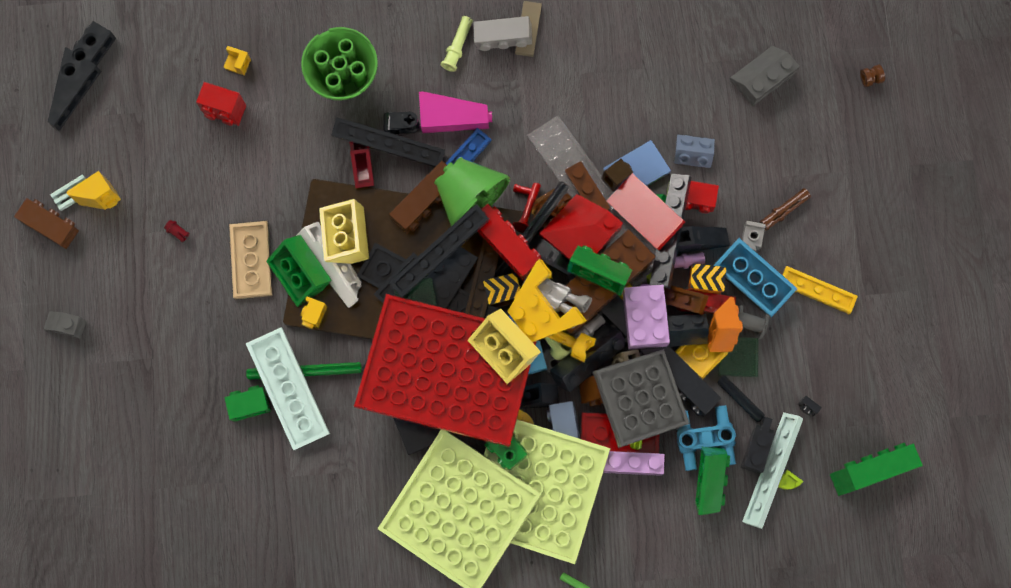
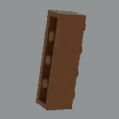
(418, 202)

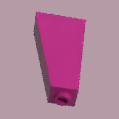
(451, 114)

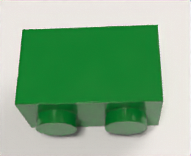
(247, 404)

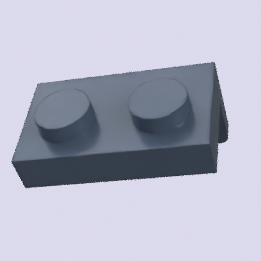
(694, 151)

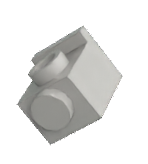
(755, 229)

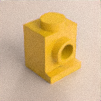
(313, 313)

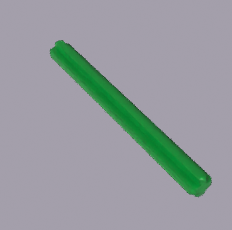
(316, 370)

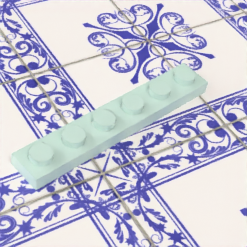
(774, 468)

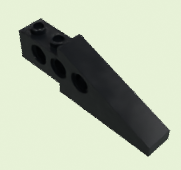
(72, 89)

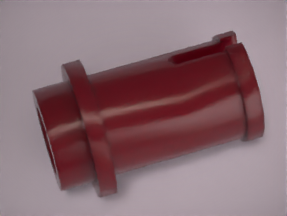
(173, 228)

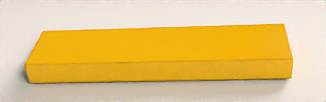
(820, 290)

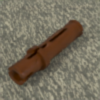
(779, 213)

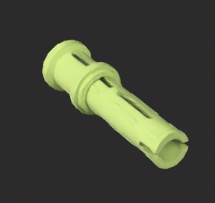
(454, 51)

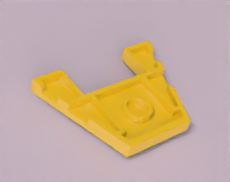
(533, 311)

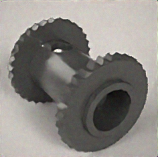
(754, 322)

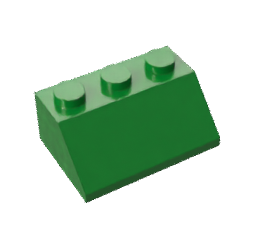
(298, 269)
(599, 269)
(711, 480)

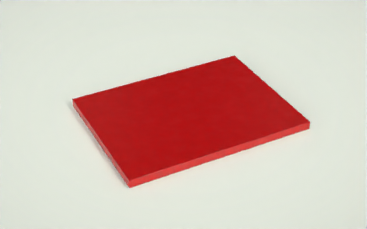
(434, 377)

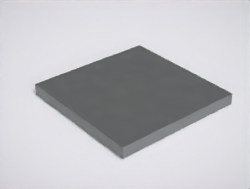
(641, 398)

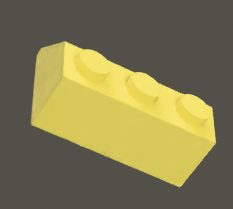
(344, 232)
(503, 345)

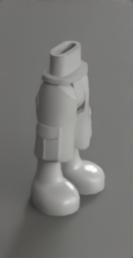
(558, 294)

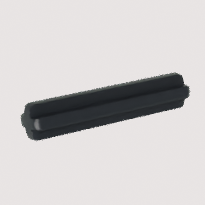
(741, 399)

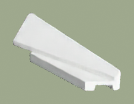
(342, 274)

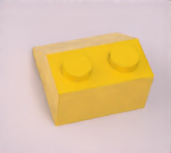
(95, 192)

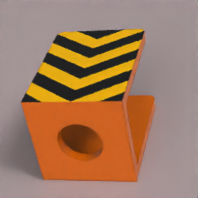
(707, 278)

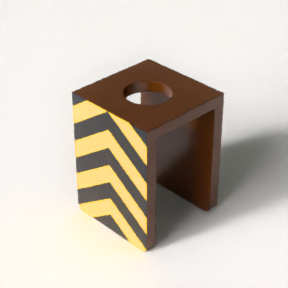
(502, 290)

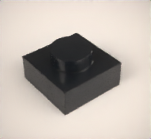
(809, 406)

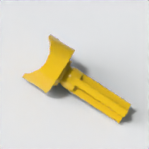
(579, 345)

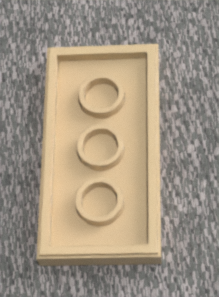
(248, 257)

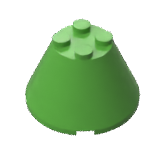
(339, 63)
(469, 184)

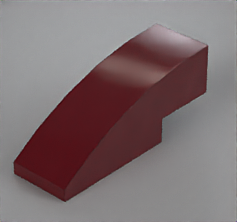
(361, 165)

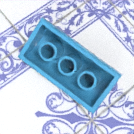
(756, 277)

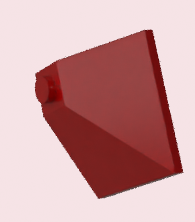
(582, 225)

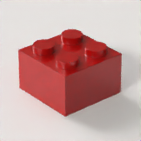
(221, 104)

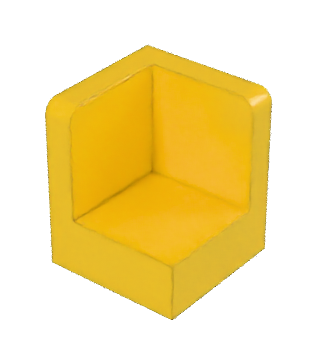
(237, 60)

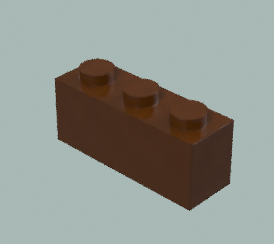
(47, 222)

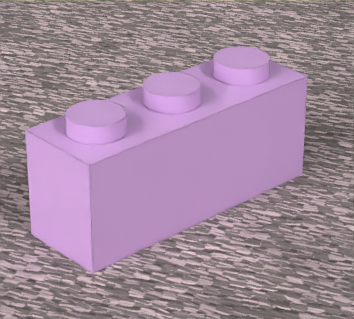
(635, 463)

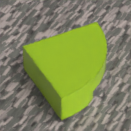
(789, 481)

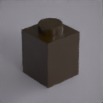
(616, 174)

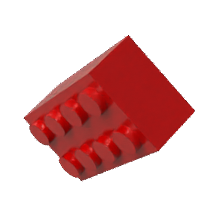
(507, 244)

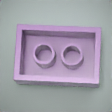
(646, 317)

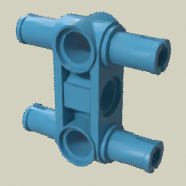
(707, 438)

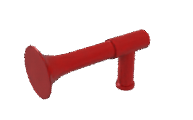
(522, 224)

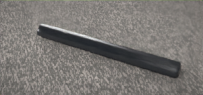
(538, 221)

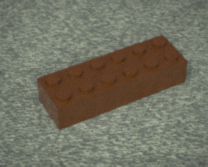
(626, 250)

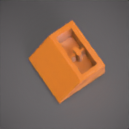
(724, 328)

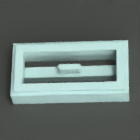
(64, 189)

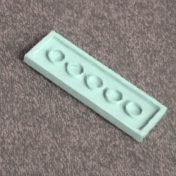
(287, 388)

